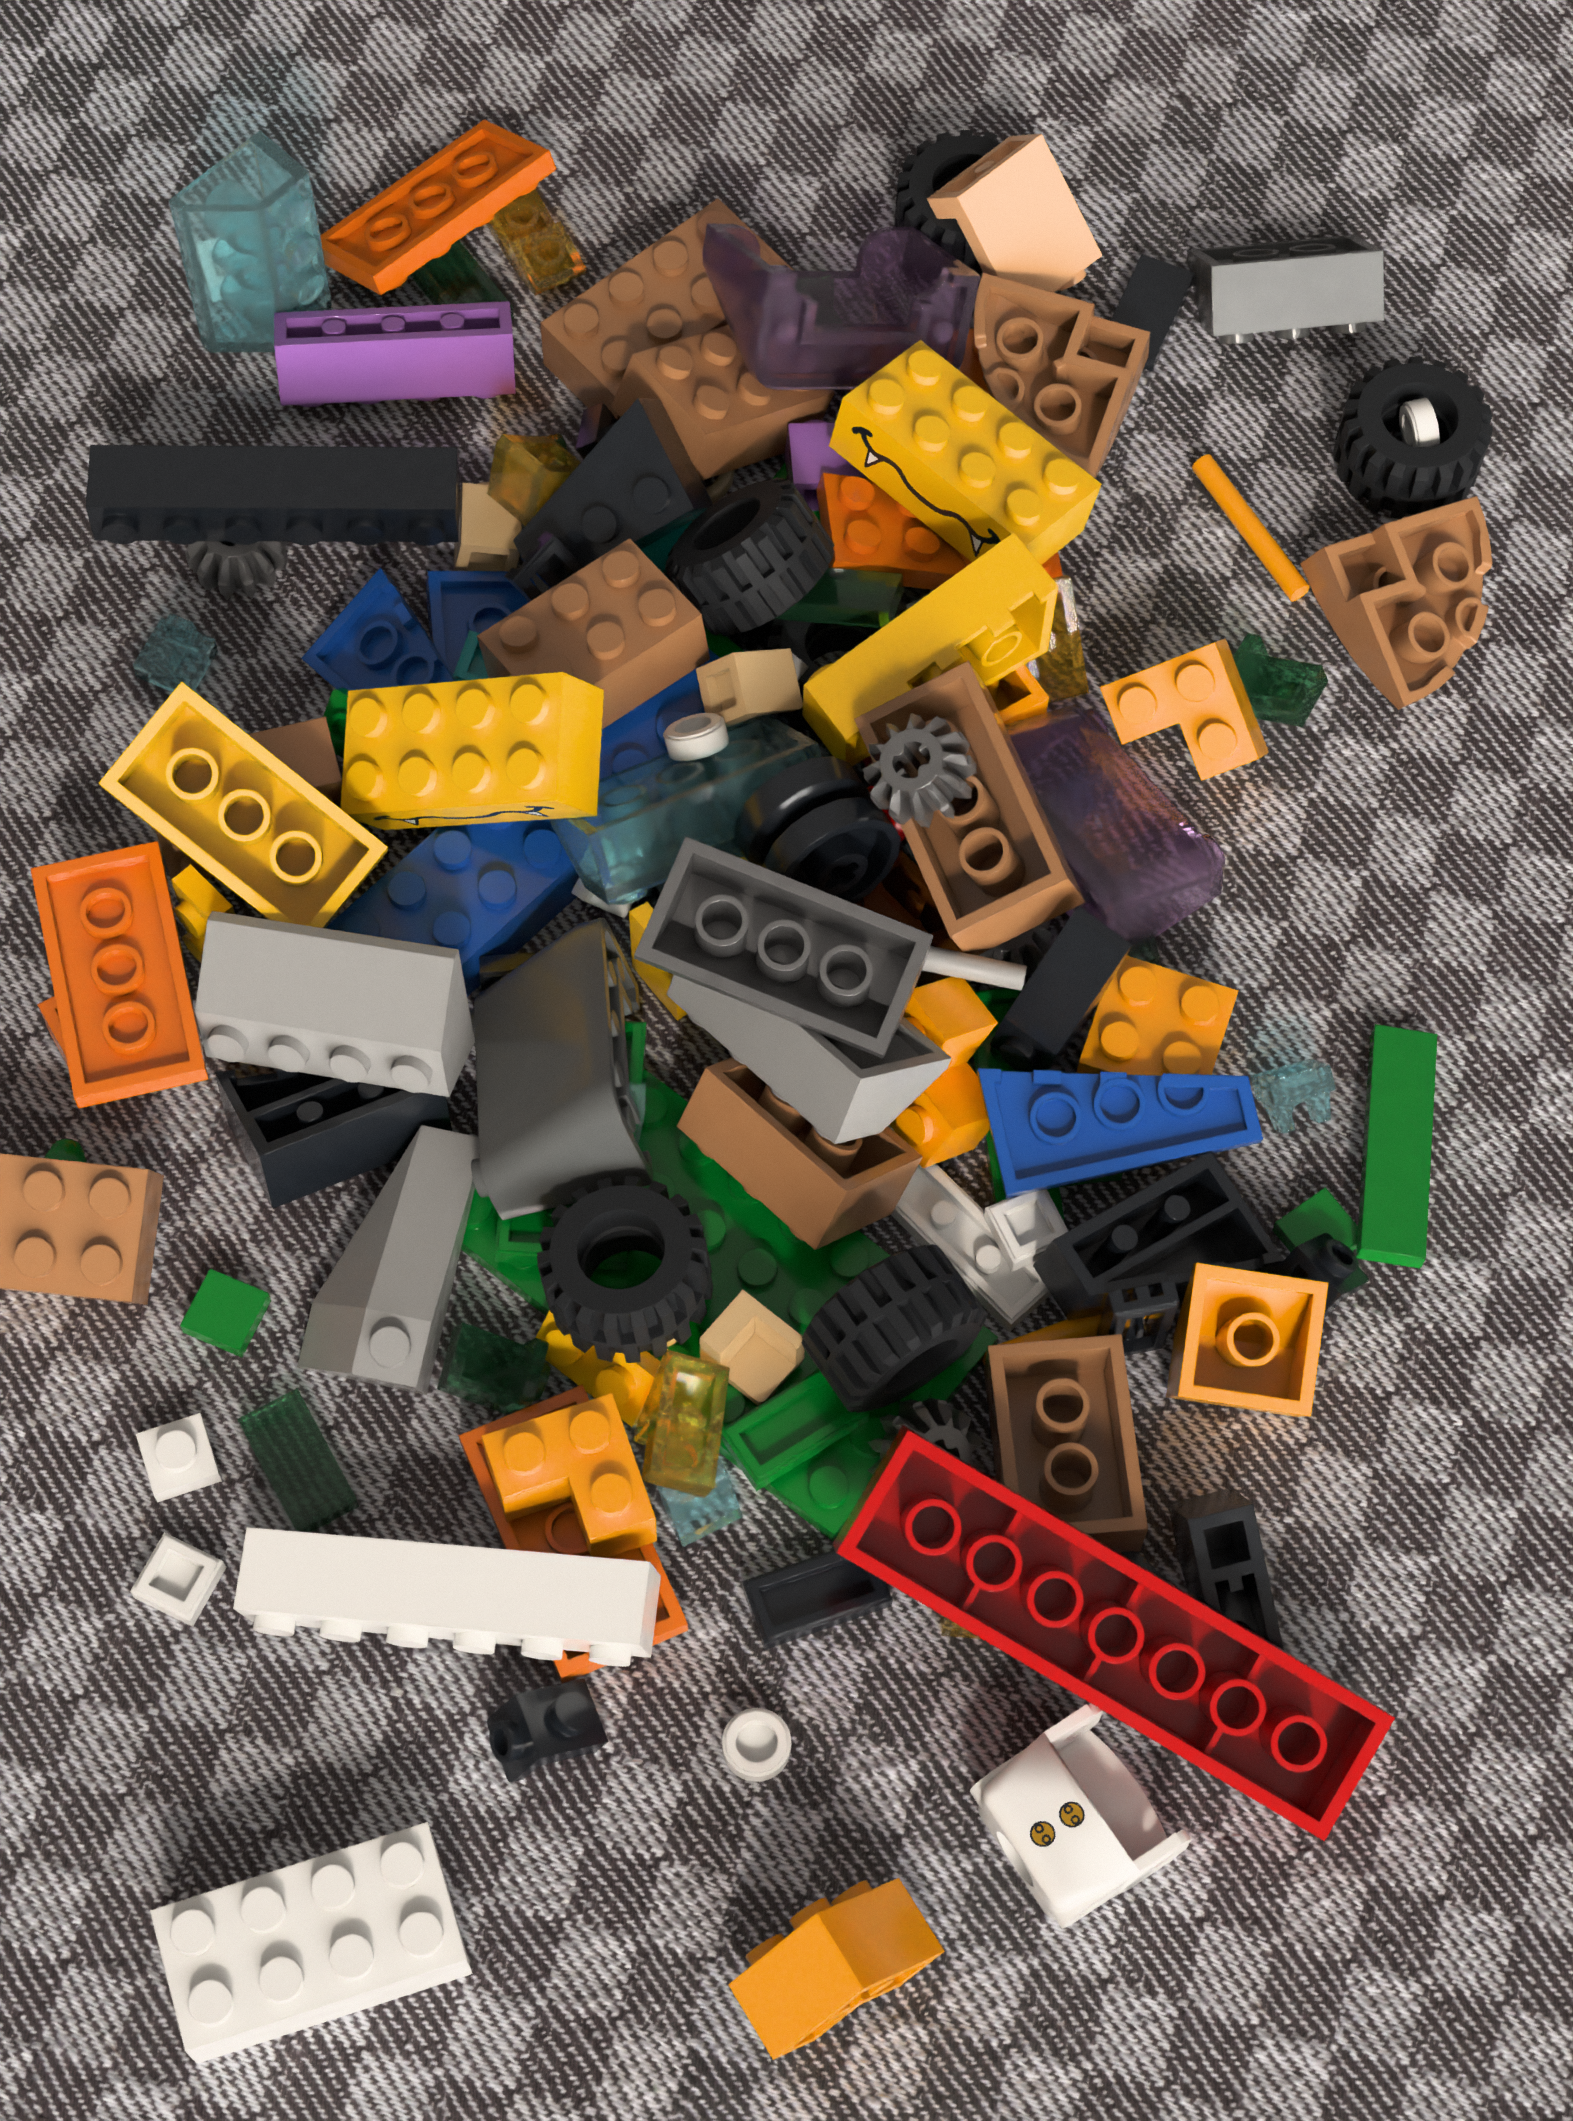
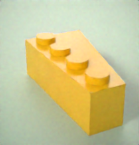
(986, 614)

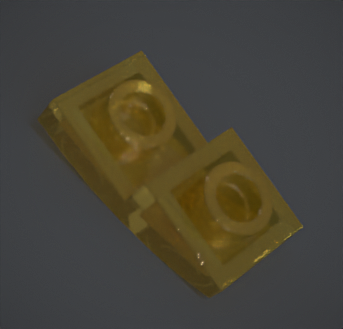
(535, 244)

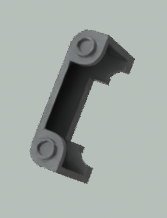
(556, 1075)

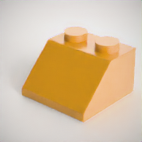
(1248, 1340)

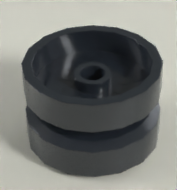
(819, 829)

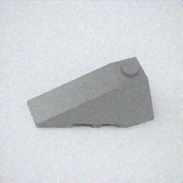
(393, 1283)

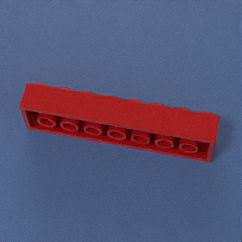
(1113, 1632)

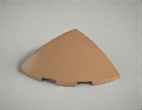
(1058, 365)
(1407, 596)

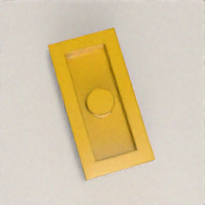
(195, 903)
(626, 1381)

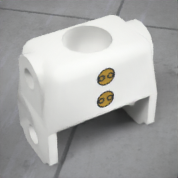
(1074, 1820)

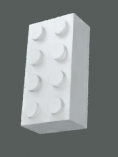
(309, 1943)

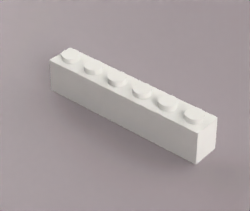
(448, 1594)

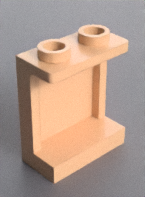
(1020, 216)

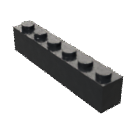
(273, 494)

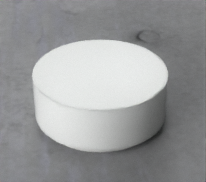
(1419, 424)
(696, 737)
(756, 1744)

